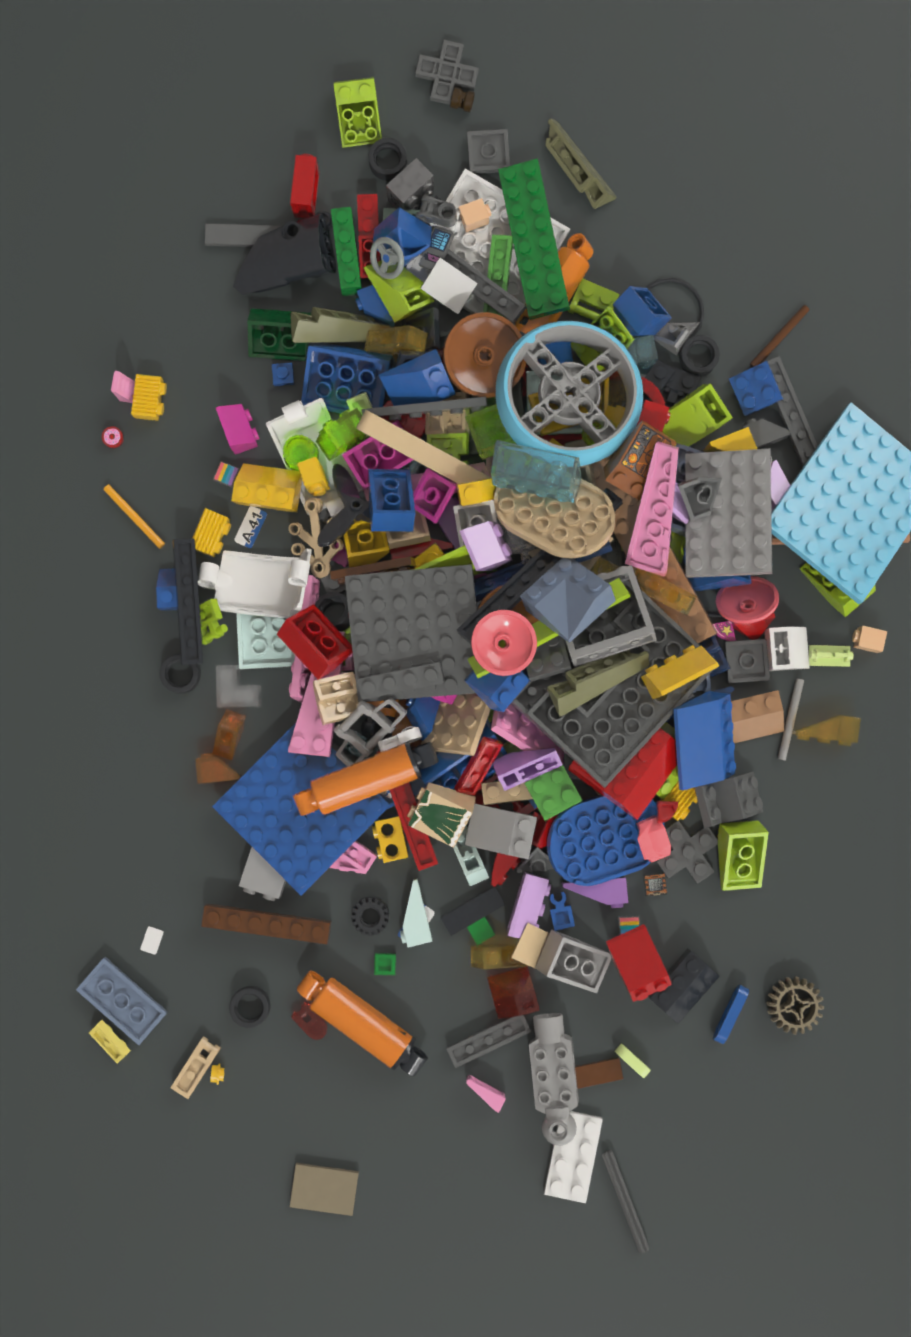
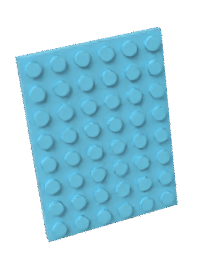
(849, 504)

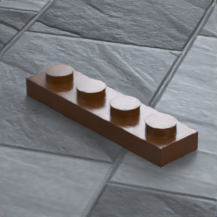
(385, 566)

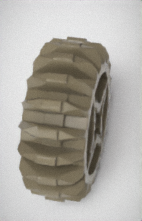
(801, 1022)

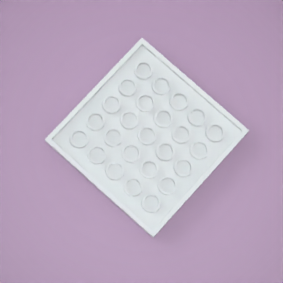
(476, 244)

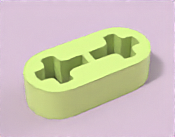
(632, 1060)

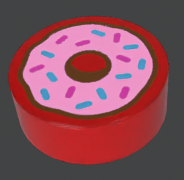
(112, 437)

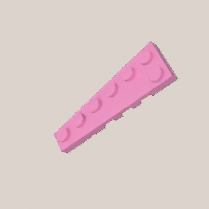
(653, 523)
(300, 672)
(309, 734)

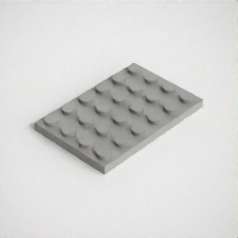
(739, 530)

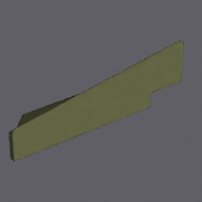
(577, 166)
(331, 326)
(595, 678)

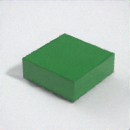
(481, 931)
(385, 964)

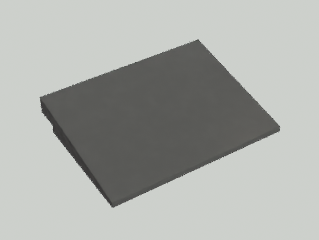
(622, 719)

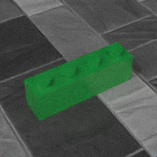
(346, 250)

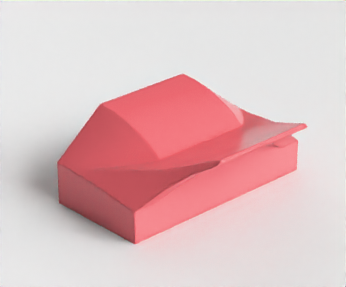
(653, 839)

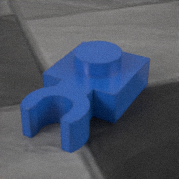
(561, 915)

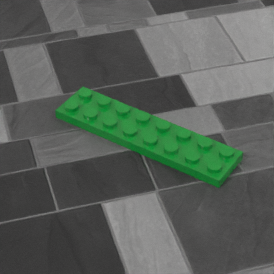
(534, 239)

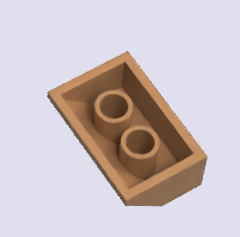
(757, 716)

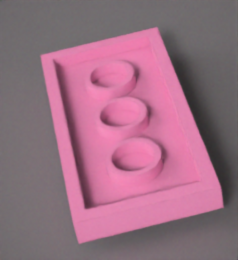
(521, 731)

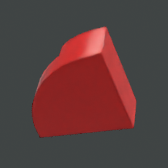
(666, 810)

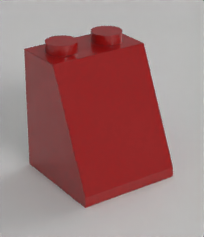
(638, 963)

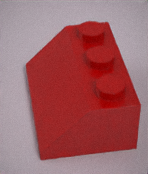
(315, 641)

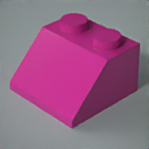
(237, 427)

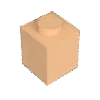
(474, 215)
(869, 639)

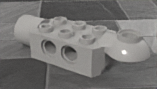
(554, 1077)

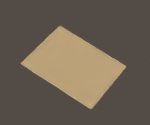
(530, 945)

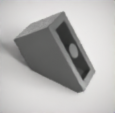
(765, 432)

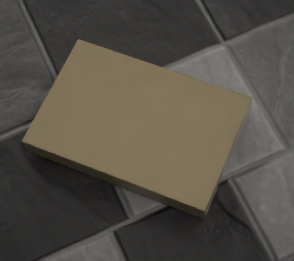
(324, 1189)

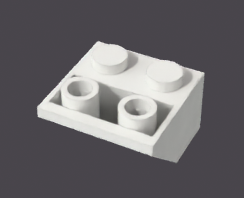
(787, 648)

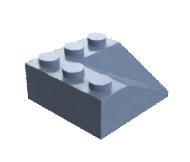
(568, 598)

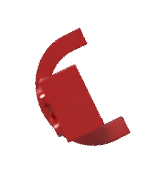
(654, 411)

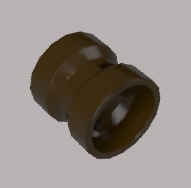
(457, 99)

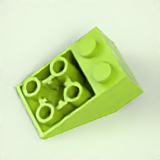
(357, 112)
(400, 295)
(611, 323)
(696, 416)
(831, 593)

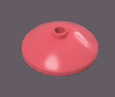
(748, 602)
(519, 640)

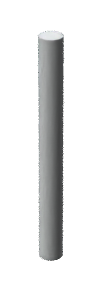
(790, 719)

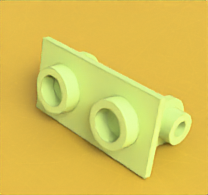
(830, 655)

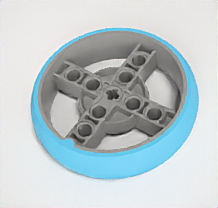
(613, 358)

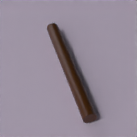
(780, 336)

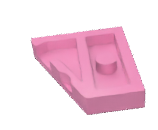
(355, 858)

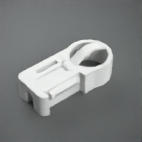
(405, 736)

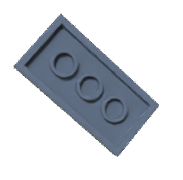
(121, 1000)

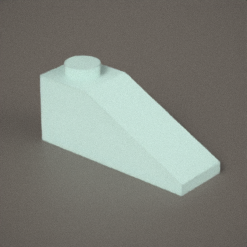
(470, 860)
(415, 925)

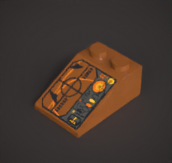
(632, 461)

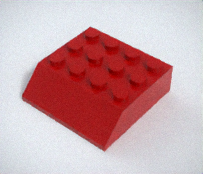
(640, 778)

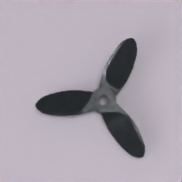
(354, 510)

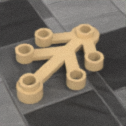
(319, 558)

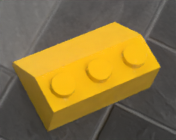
(267, 488)
(678, 671)

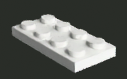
(573, 1163)

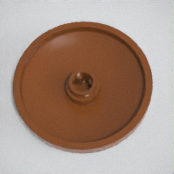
(477, 351)

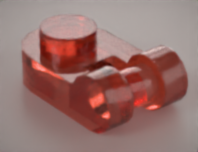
(316, 1027)

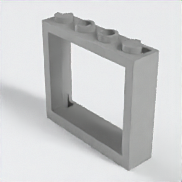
(622, 642)

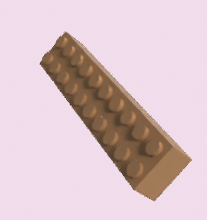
(697, 622)

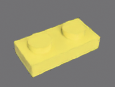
(109, 1041)

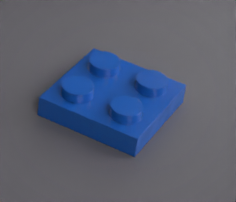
(756, 388)

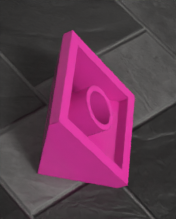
(433, 494)

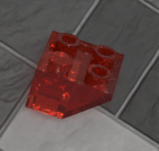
(513, 993)

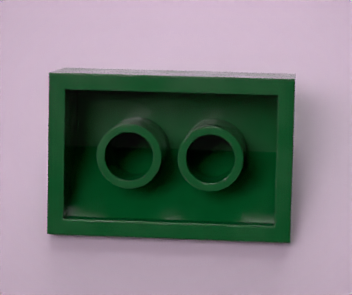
(272, 336)

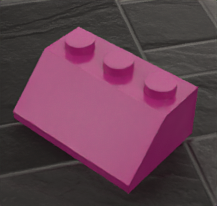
(373, 455)

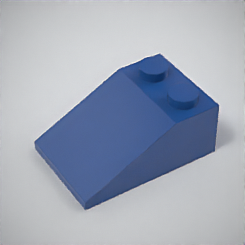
(418, 381)
(391, 500)

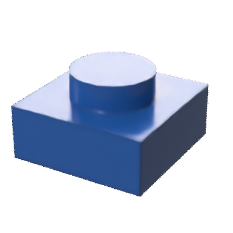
(283, 374)

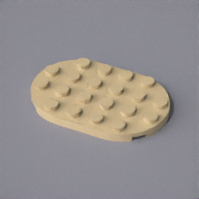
(558, 526)

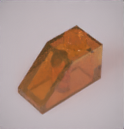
(228, 734)
(214, 769)

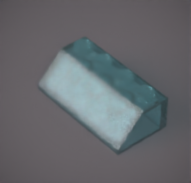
(536, 471)

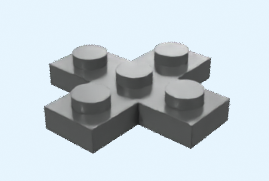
(447, 72)
(688, 852)

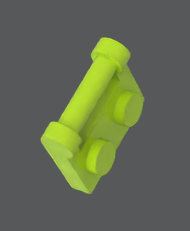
(594, 296)

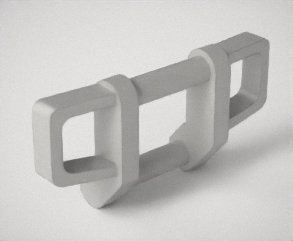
(374, 712)

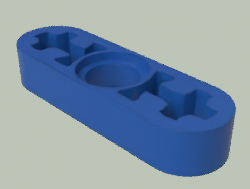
(730, 1014)

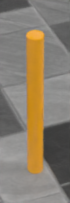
(134, 516)

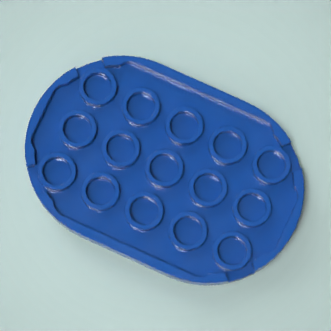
(596, 842)

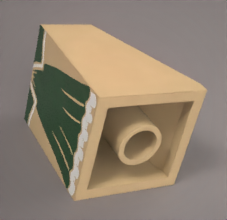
(441, 813)

